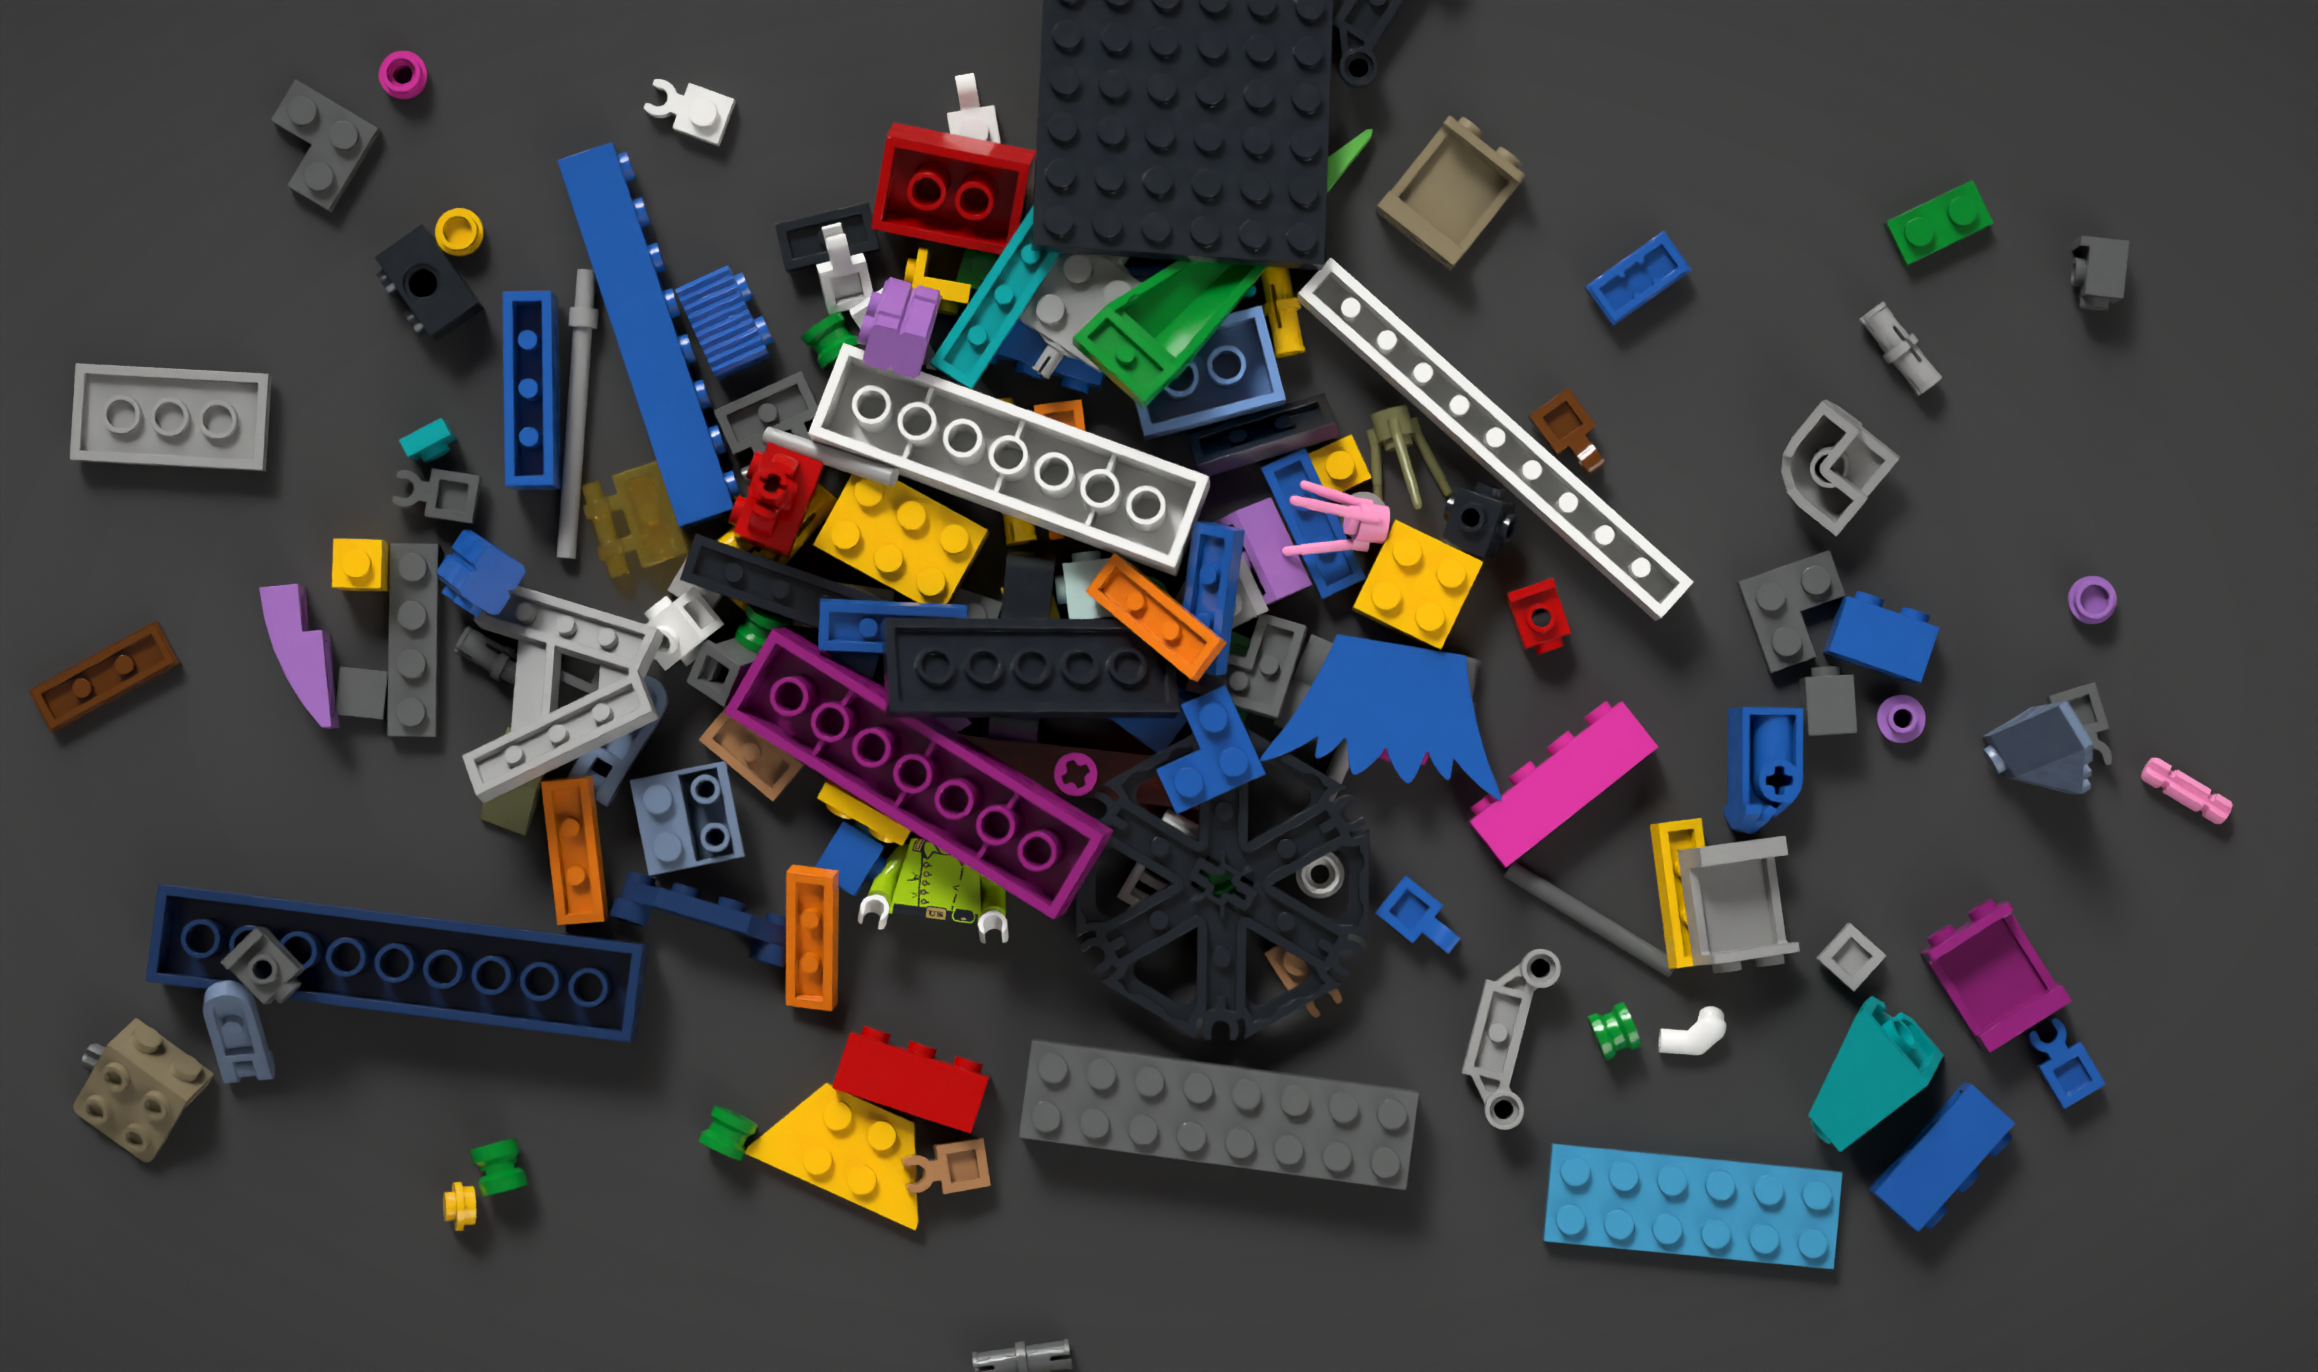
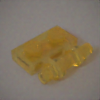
(648, 516)

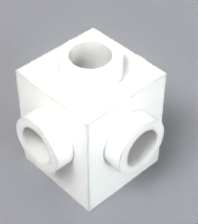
(684, 627)

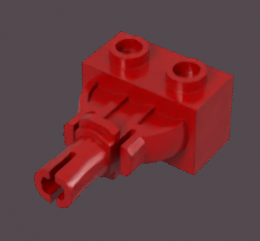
(776, 499)

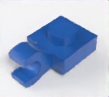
(1413, 912)

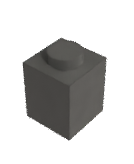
(1828, 702)

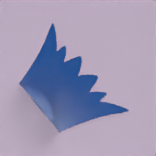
(1395, 701)

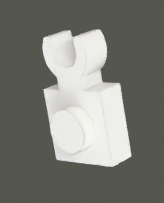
(697, 113)

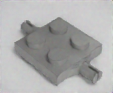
(1069, 299)

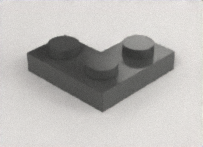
(336, 139)
(1775, 604)
(1263, 677)

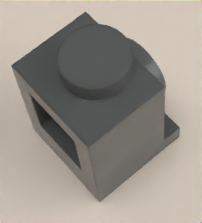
(2099, 271)
(720, 669)
(285, 967)

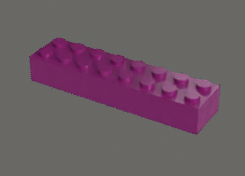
(919, 773)

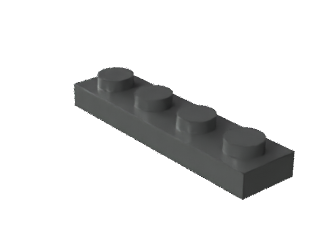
(414, 640)

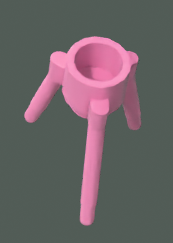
(1362, 520)

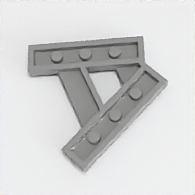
(540, 732)

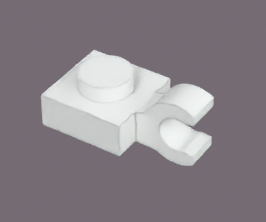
(972, 119)
(845, 277)

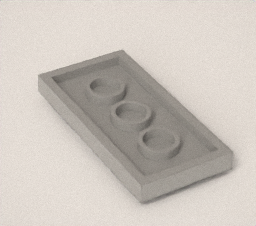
(170, 417)

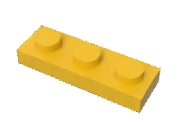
(1666, 840)

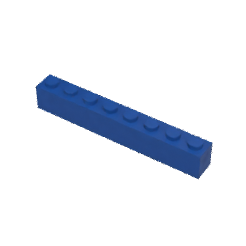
(648, 335)

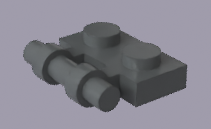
(781, 405)

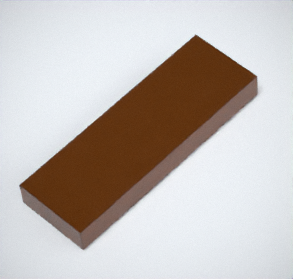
(104, 676)

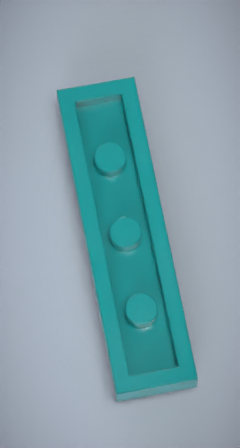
(994, 308)

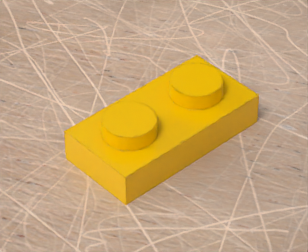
(849, 806)

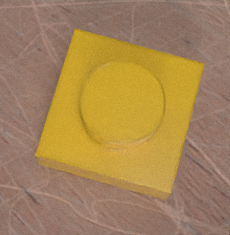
(1340, 465)

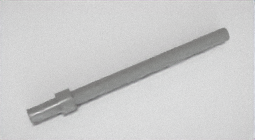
(583, 320)

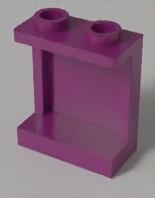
(1993, 975)

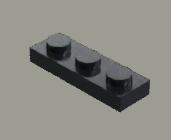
(1263, 435)

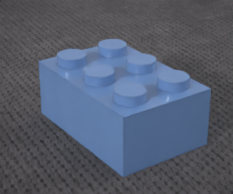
(1224, 381)

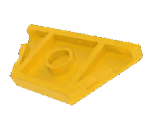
(847, 1150)

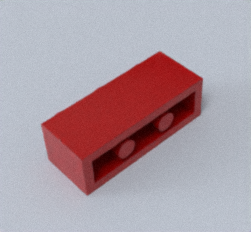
(912, 1079)

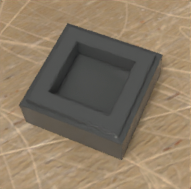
(362, 693)

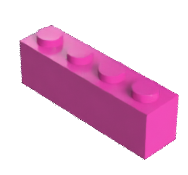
(1562, 783)

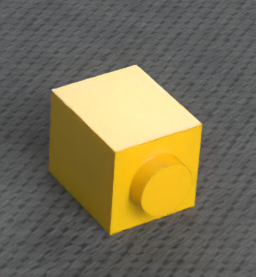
(361, 565)

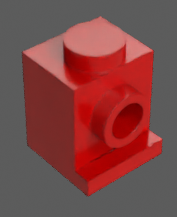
(1523, 604)

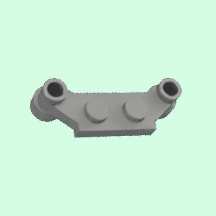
(1499, 1034)

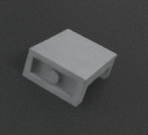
(1735, 903)

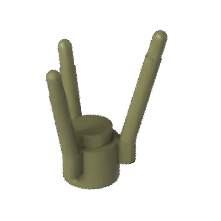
(1394, 431)

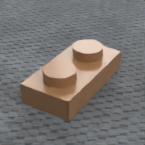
(751, 755)

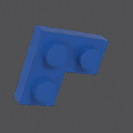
(1224, 755)

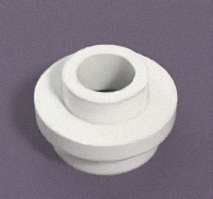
(1326, 889)

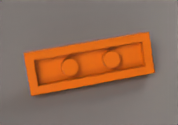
(1156, 617)
(574, 850)
(812, 937)

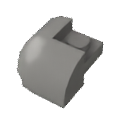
(1834, 465)

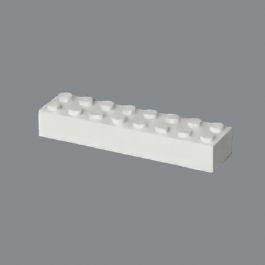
(1012, 461)

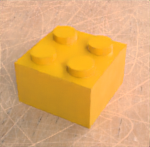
(1417, 586)

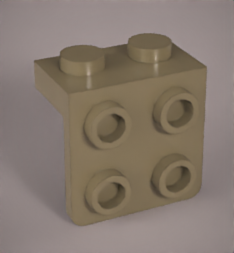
(140, 1089)

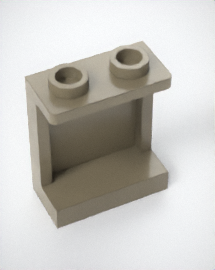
(1451, 191)

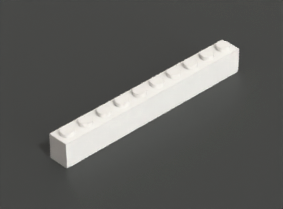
(1494, 440)

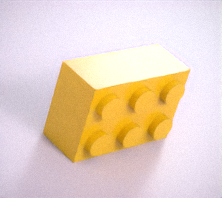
(902, 539)

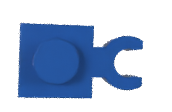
(2068, 1069)

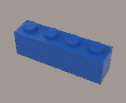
(531, 390)

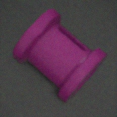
(1061, 770)

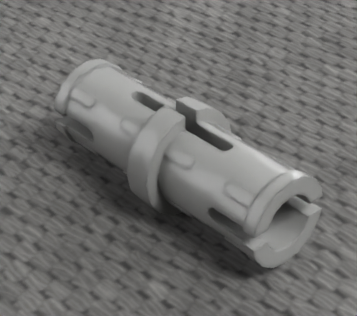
(1900, 348)

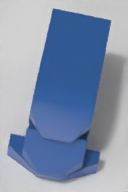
(1762, 745)

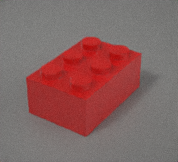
(952, 188)

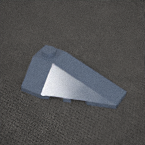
(2043, 749)

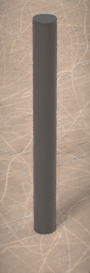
(1588, 917)

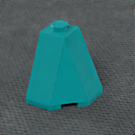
(1873, 1074)

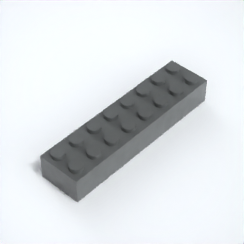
(1219, 1114)

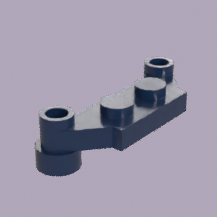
(641, 897)

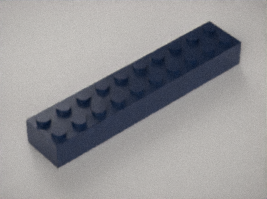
(408, 962)

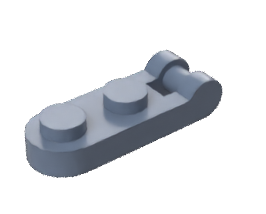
(622, 751)
(237, 1032)

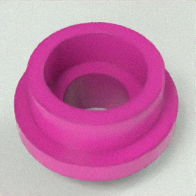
(393, 64)

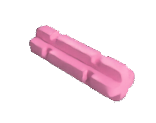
(2186, 790)

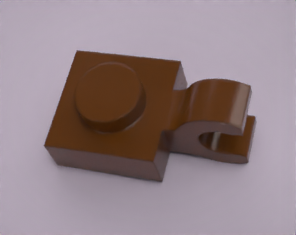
(1564, 426)

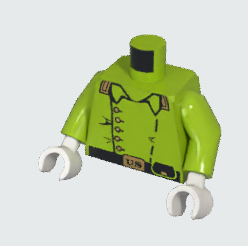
(934, 885)

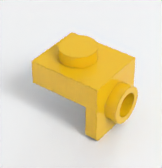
(954, 294)

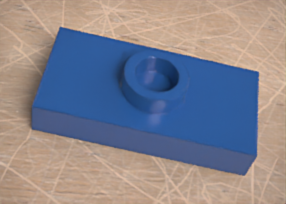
(1637, 278)

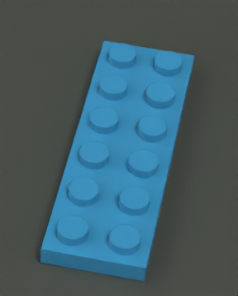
(1692, 1206)

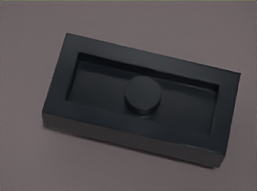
(804, 243)

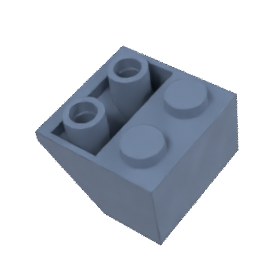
(687, 818)

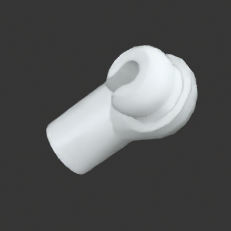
(1698, 1038)

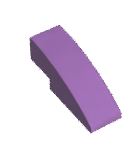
(301, 652)

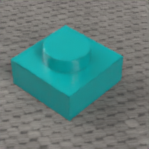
(429, 441)

